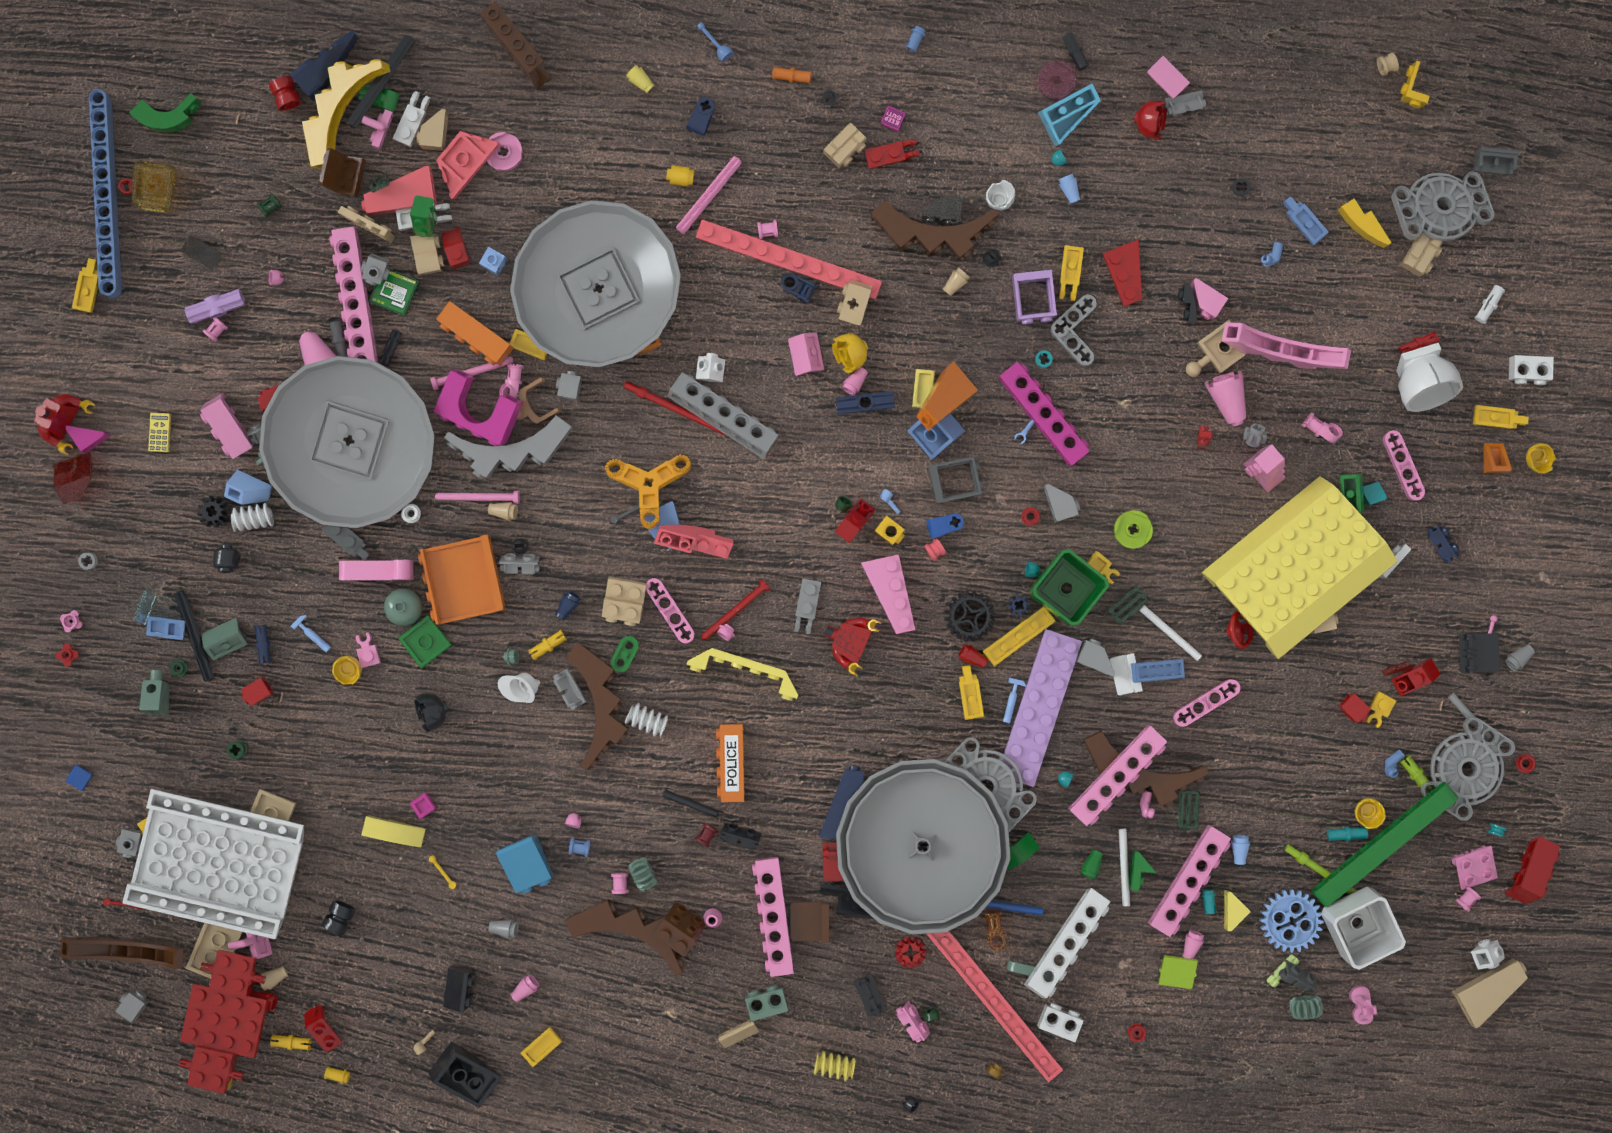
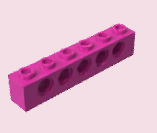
(1069, 455)

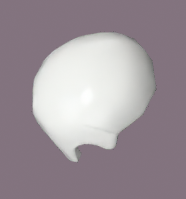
(1000, 195)

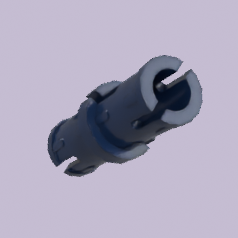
(262, 643)

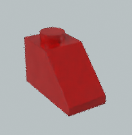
(455, 249)

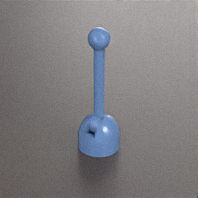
(724, 52)

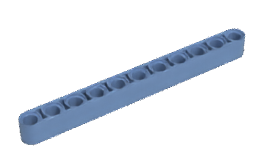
(100, 185)

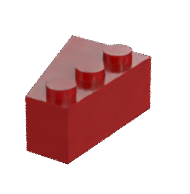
(1535, 871)

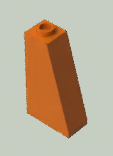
(947, 395)

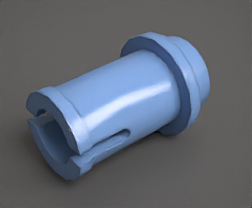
(915, 39)

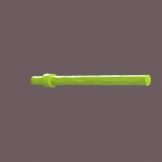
(1303, 858)

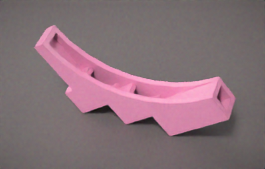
(1275, 348)

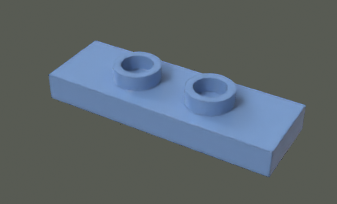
(1157, 670)

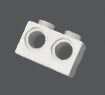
(1530, 365)
(1058, 1026)

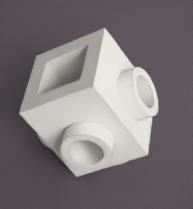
(710, 368)
(1488, 954)

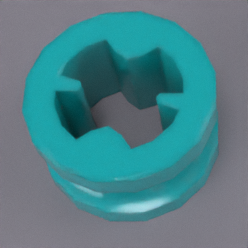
(1038, 361)
(1497, 830)

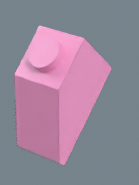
(1207, 300)

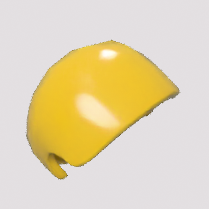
(1540, 458)
(347, 670)
(1370, 813)

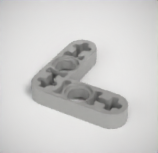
(1069, 333)

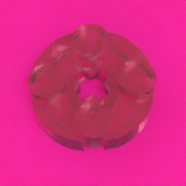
(1055, 69)

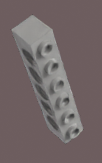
(712, 415)

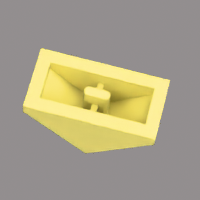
(1234, 911)

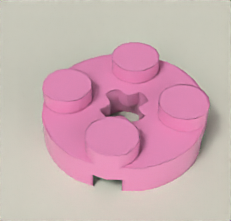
(512, 158)

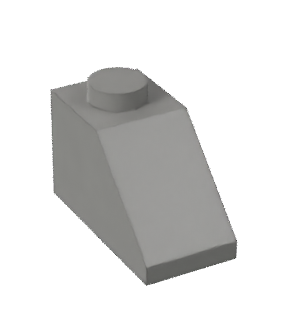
(1061, 504)
(1095, 657)

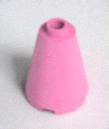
(314, 348)
(1229, 396)

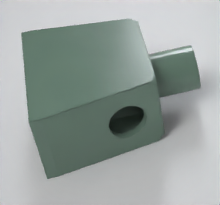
(155, 695)

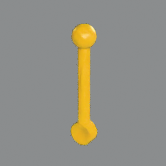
(452, 884)

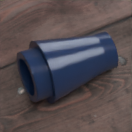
(567, 605)

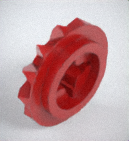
(916, 945)

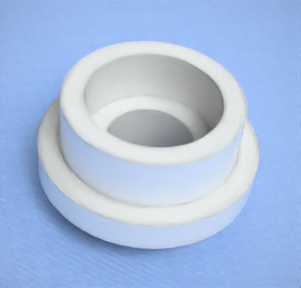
(405, 511)

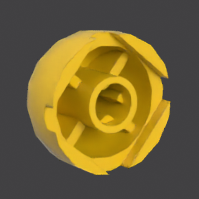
(850, 351)

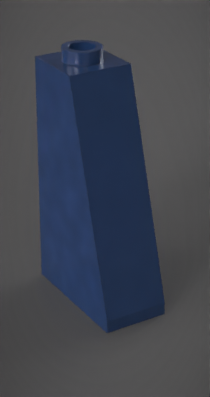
(850, 782)

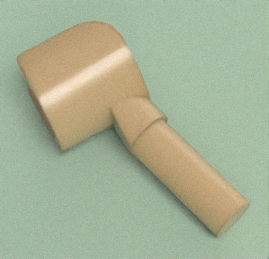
(419, 1046)

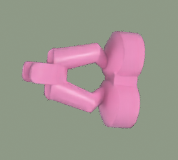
(1363, 1008)

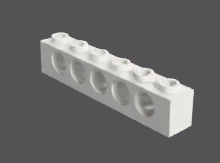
(1100, 907)

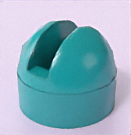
(1058, 158)
(1032, 569)
(1065, 778)

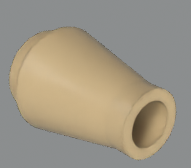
(956, 281)
(504, 510)
(273, 977)

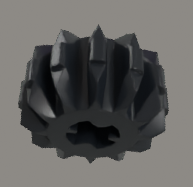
(217, 505)

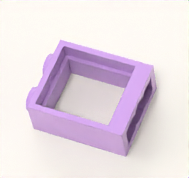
(1035, 276)

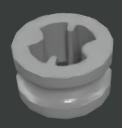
(90, 566)

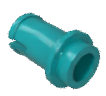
(1209, 901)

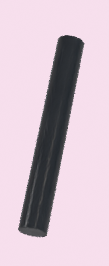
(690, 803)

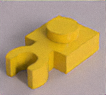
(1102, 565)
(1381, 707)

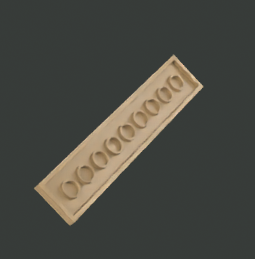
(217, 937)

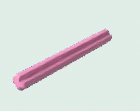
(708, 195)

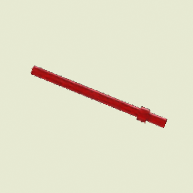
(643, 392)

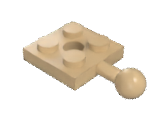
(1219, 359)

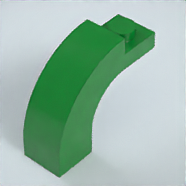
(166, 121)

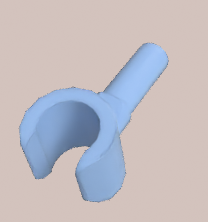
(1024, 432)
(886, 496)

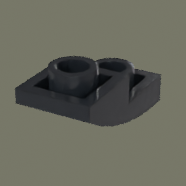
(1187, 298)

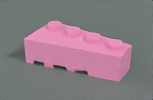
(889, 585)

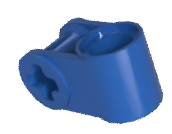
(941, 525)

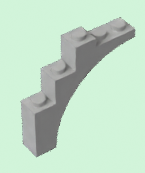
(487, 458)

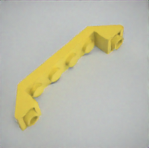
(701, 661)

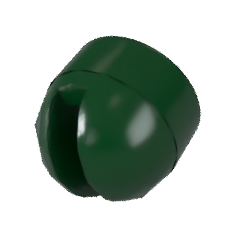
(843, 504)
(931, 1016)

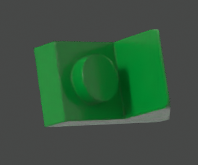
(1138, 865)

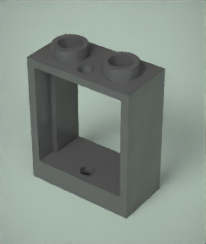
(935, 481)

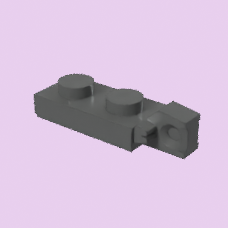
(347, 540)

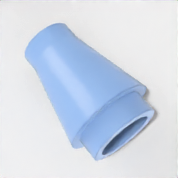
(1070, 188)
(1240, 848)

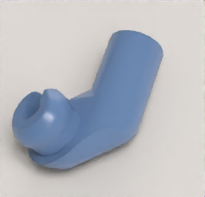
(1273, 257)

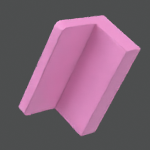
(1168, 77)
(806, 353)

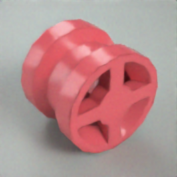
(935, 549)

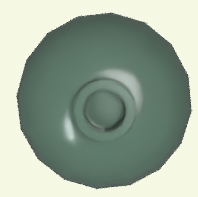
(403, 607)

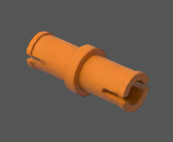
(792, 75)

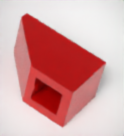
(855, 520)
(1416, 677)

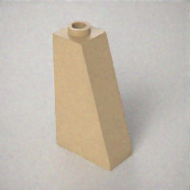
(1489, 991)

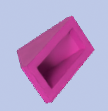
(85, 438)

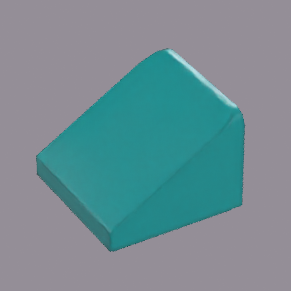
(1374, 493)

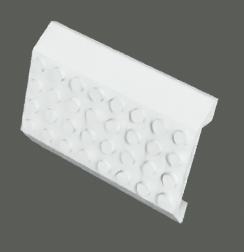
(215, 864)

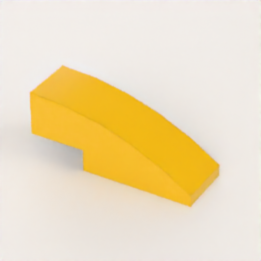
(1364, 224)

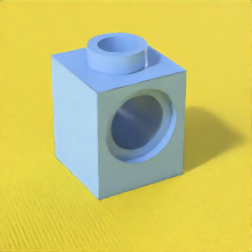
(493, 261)

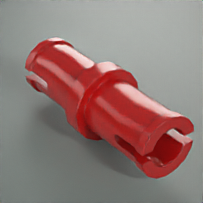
(1417, 343)

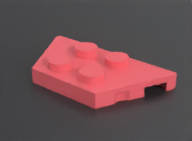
(464, 159)

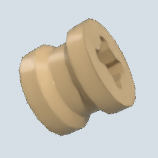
(1387, 64)

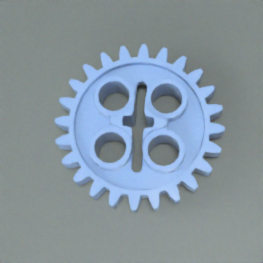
(1299, 936)

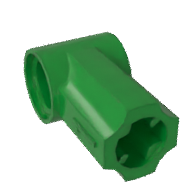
(386, 100)

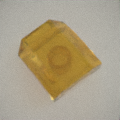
(153, 186)

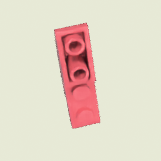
(693, 538)

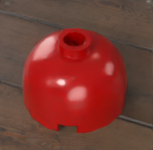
(1151, 119)

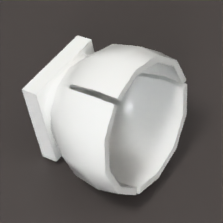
(1427, 379)

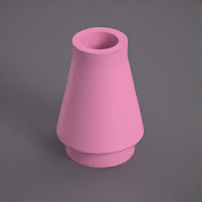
(854, 382)
(712, 913)
(1192, 944)
(526, 987)

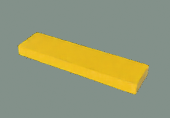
(1019, 636)

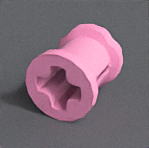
(767, 229)
(215, 329)
(619, 883)
(1468, 899)

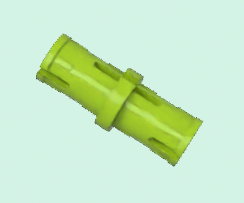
(1415, 772)

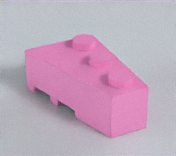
(226, 426)
(1266, 467)

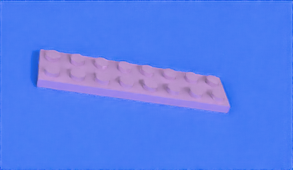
(1041, 704)

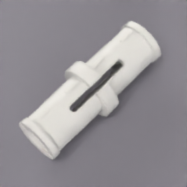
(1490, 304)

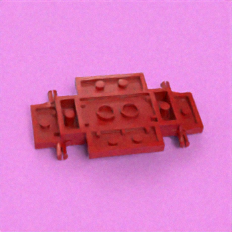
(223, 1021)

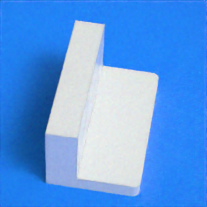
(1123, 674)

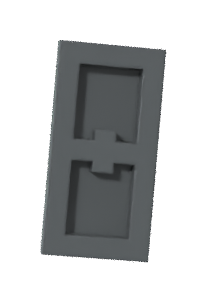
(1496, 160)

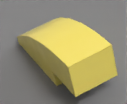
(393, 831)

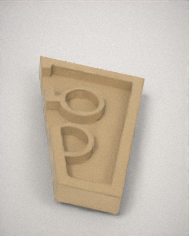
(366, 223)

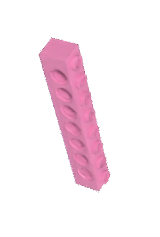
(350, 237)

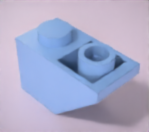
(246, 489)

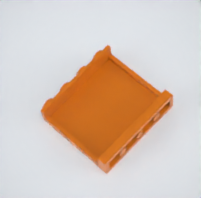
(462, 580)

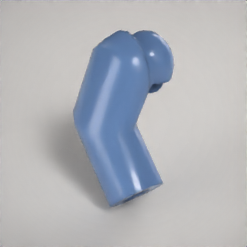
(1391, 764)

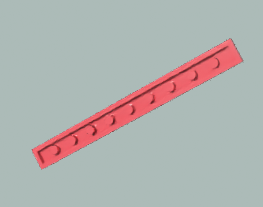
(782, 257)
(996, 1004)

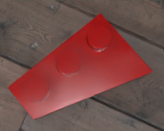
(1124, 269)

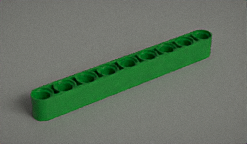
(1385, 844)

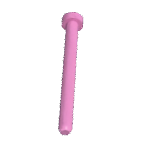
(472, 371)
(515, 496)

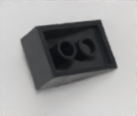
(464, 1075)

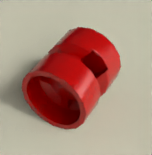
(284, 91)

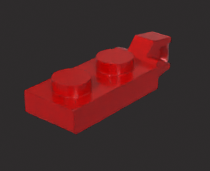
(1204, 437)

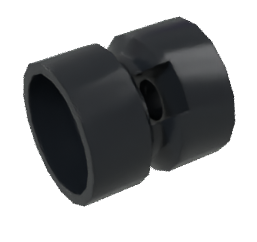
(339, 915)

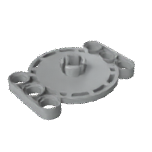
(1446, 192)
(1482, 761)
(1001, 777)

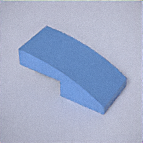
(165, 627)

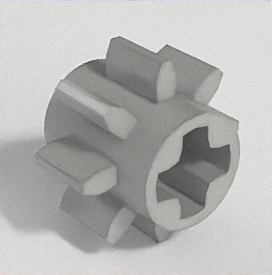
(1255, 435)

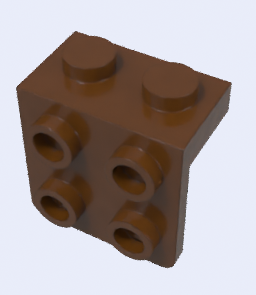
(341, 173)
(811, 921)
(680, 929)

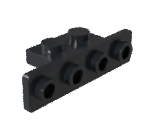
(846, 905)

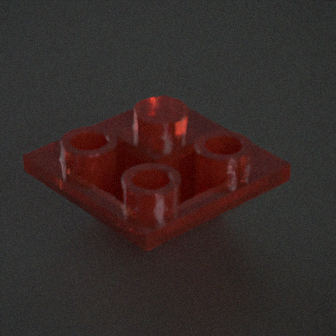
(72, 477)

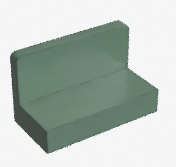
(223, 639)

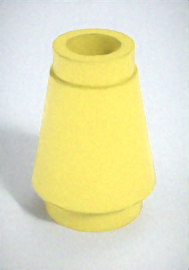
(640, 79)

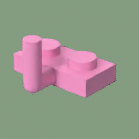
(382, 126)
(259, 945)

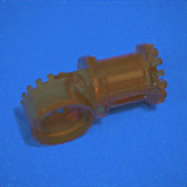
(995, 931)

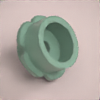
(511, 656)

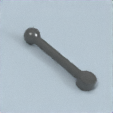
(614, 519)

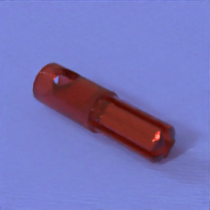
(1397, 668)

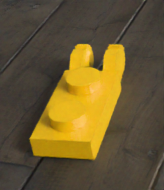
(1070, 270)

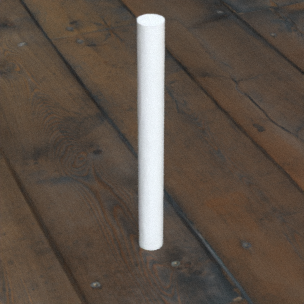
(1170, 632)
(1124, 867)

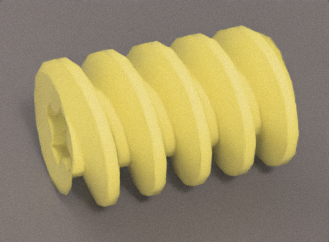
(836, 1066)

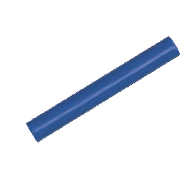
(1015, 907)

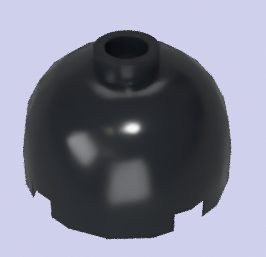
(430, 710)

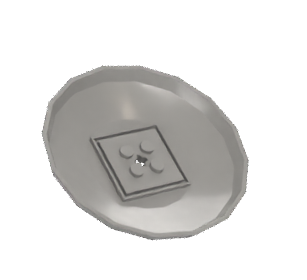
(589, 248)
(316, 467)

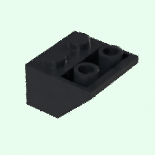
(458, 988)

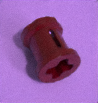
(706, 834)

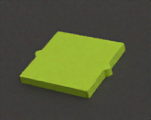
(1178, 972)

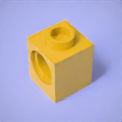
(881, 531)

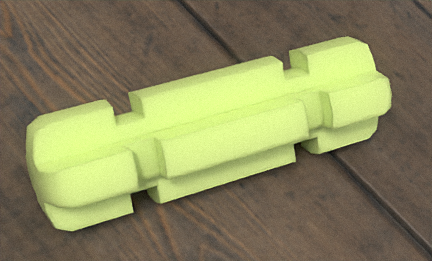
(1274, 979)

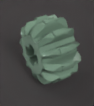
(642, 874)
(1306, 1007)

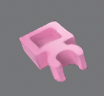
(367, 654)

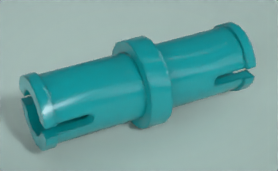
(1347, 834)

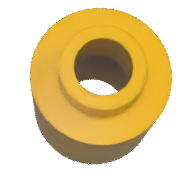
(680, 175)

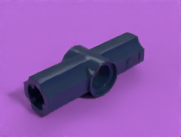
(852, 403)

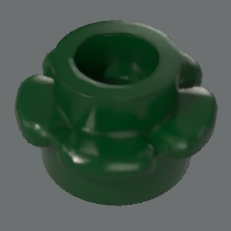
(183, 668)

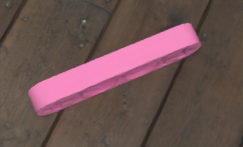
(1401, 466)
(667, 612)
(1207, 704)

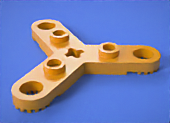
(648, 495)

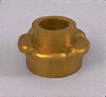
(995, 1070)

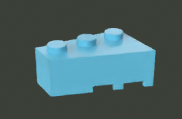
(1067, 113)

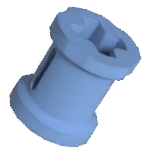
(579, 847)

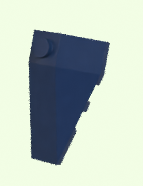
(314, 75)

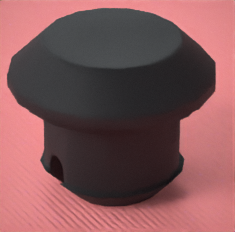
(991, 258)

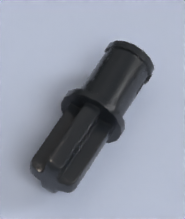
(1075, 51)

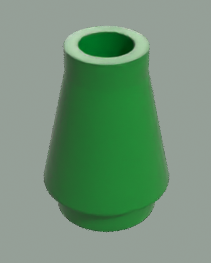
(1092, 865)

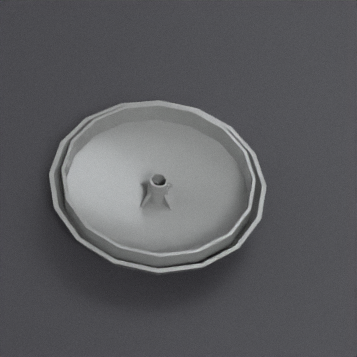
(915, 887)

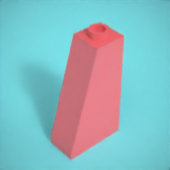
(400, 193)

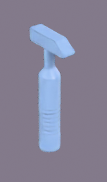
(311, 634)
(1012, 699)

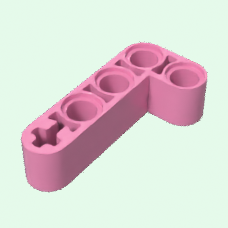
(376, 570)

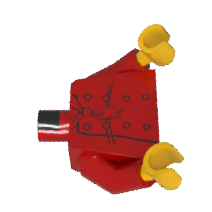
(57, 414)
(850, 641)

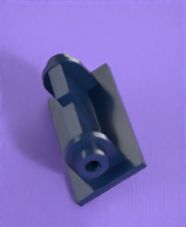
(1448, 548)

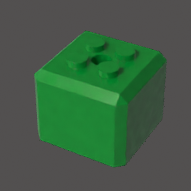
(1085, 582)

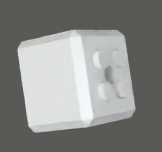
(1373, 938)

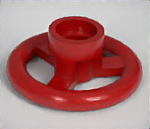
(1236, 631)

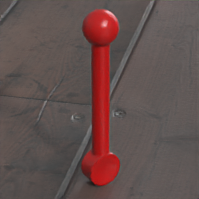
(106, 902)

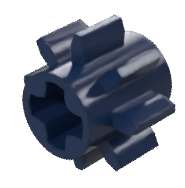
(1023, 604)

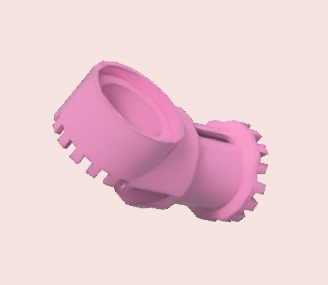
(513, 380)
(1323, 428)

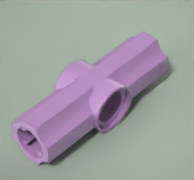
(215, 306)

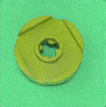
(1142, 524)

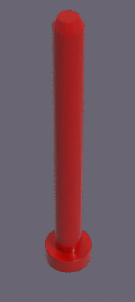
(736, 609)

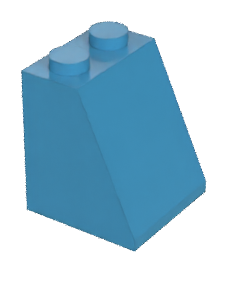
(525, 864)

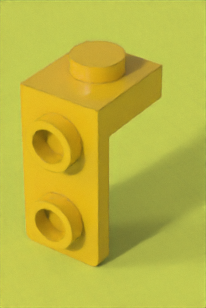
(1409, 96)

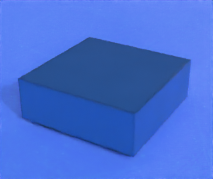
(79, 777)

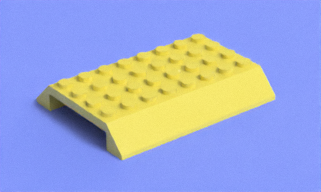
(1301, 565)

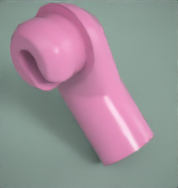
(1144, 805)

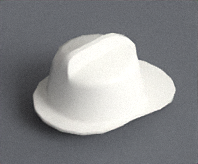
(519, 687)

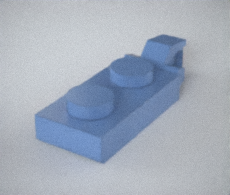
(1305, 220)

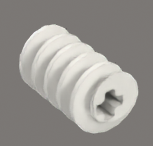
(251, 518)
(647, 720)

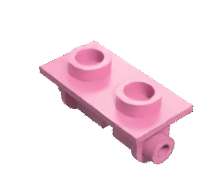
(909, 1014)

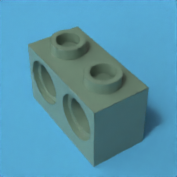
(768, 1008)

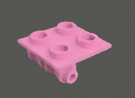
(1475, 867)

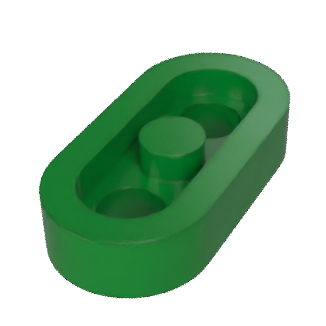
(624, 654)

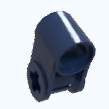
(700, 119)
(799, 288)

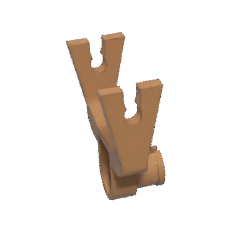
(527, 411)

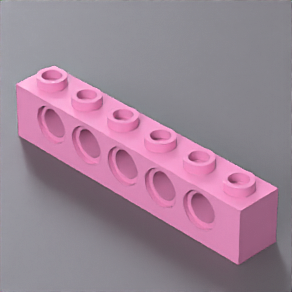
(1093, 792)
(1189, 869)
(784, 965)

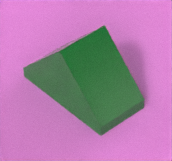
(1022, 850)

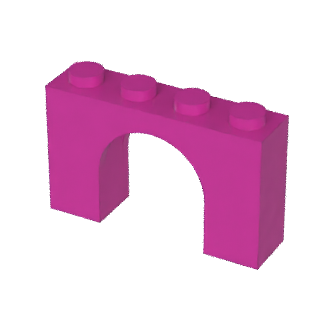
(453, 407)

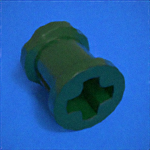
(269, 205)
(238, 744)

